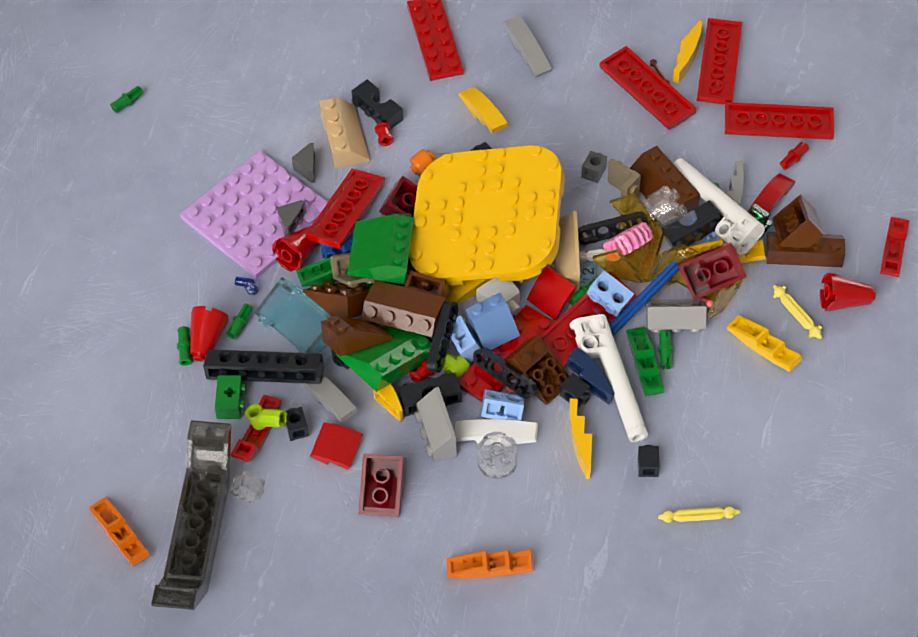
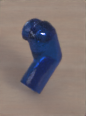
(249, 284)

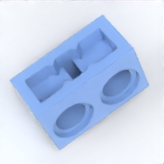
(613, 290)
(465, 339)
(502, 406)

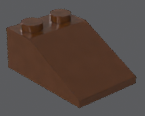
(351, 335)

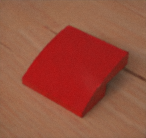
(551, 292)
(336, 445)

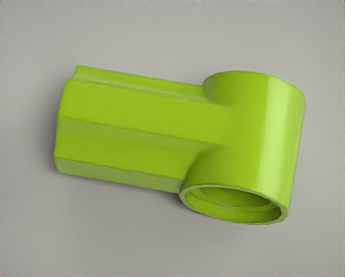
(455, 365)
(264, 418)

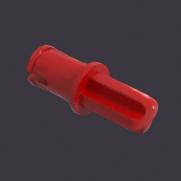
(794, 155)

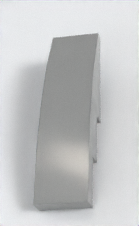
(527, 46)
(736, 183)
(331, 398)

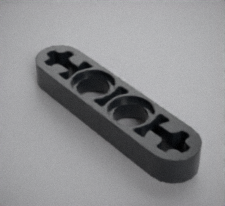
(611, 225)
(442, 336)
(503, 375)

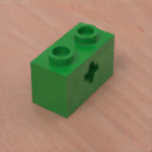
(229, 397)

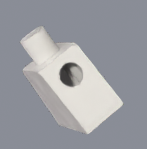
(507, 289)

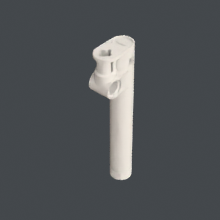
(737, 223)
(597, 335)

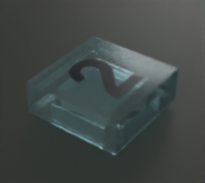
(588, 272)

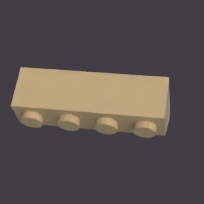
(343, 132)
(567, 258)

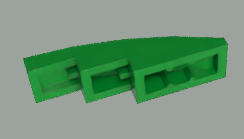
(316, 273)
(644, 361)

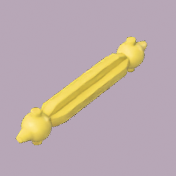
(795, 309)
(699, 514)

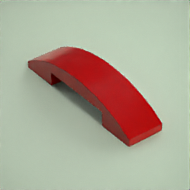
(773, 192)
(894, 247)
(254, 439)

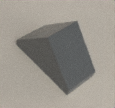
(304, 162)
(291, 215)

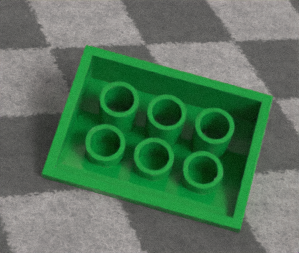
(381, 248)
(389, 360)

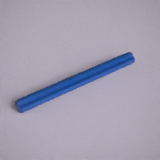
(644, 297)

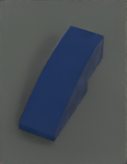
(591, 374)

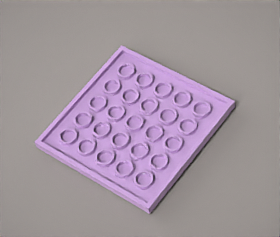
(242, 212)

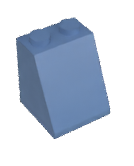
(492, 322)

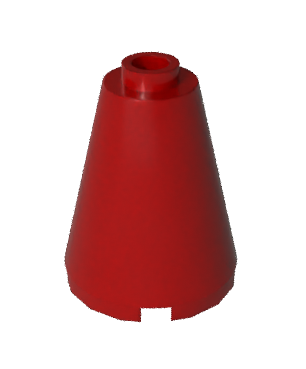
(294, 249)
(844, 293)
(205, 330)

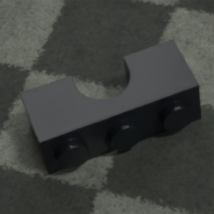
(366, 98)
(706, 223)
(412, 393)

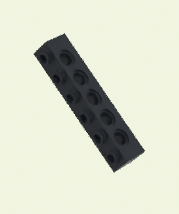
(265, 366)

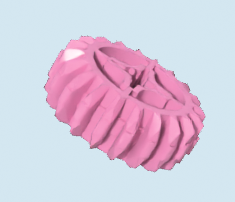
(629, 239)

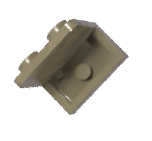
(623, 178)
(339, 271)

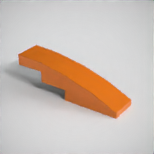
(119, 531)
(490, 565)

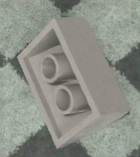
(675, 315)
(436, 426)

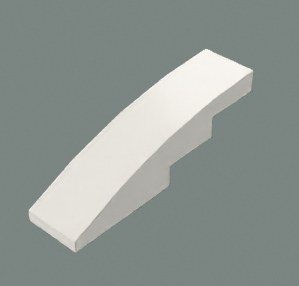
(476, 429)

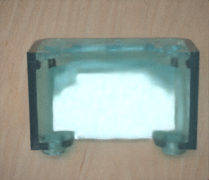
(294, 316)

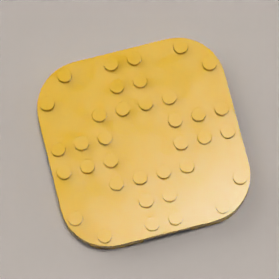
(488, 215)

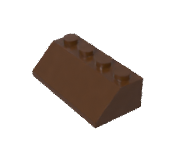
(659, 171)
(798, 224)
(827, 253)
(403, 308)

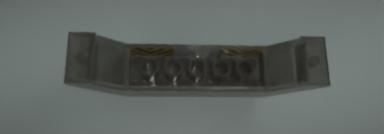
(197, 517)

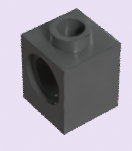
(594, 166)

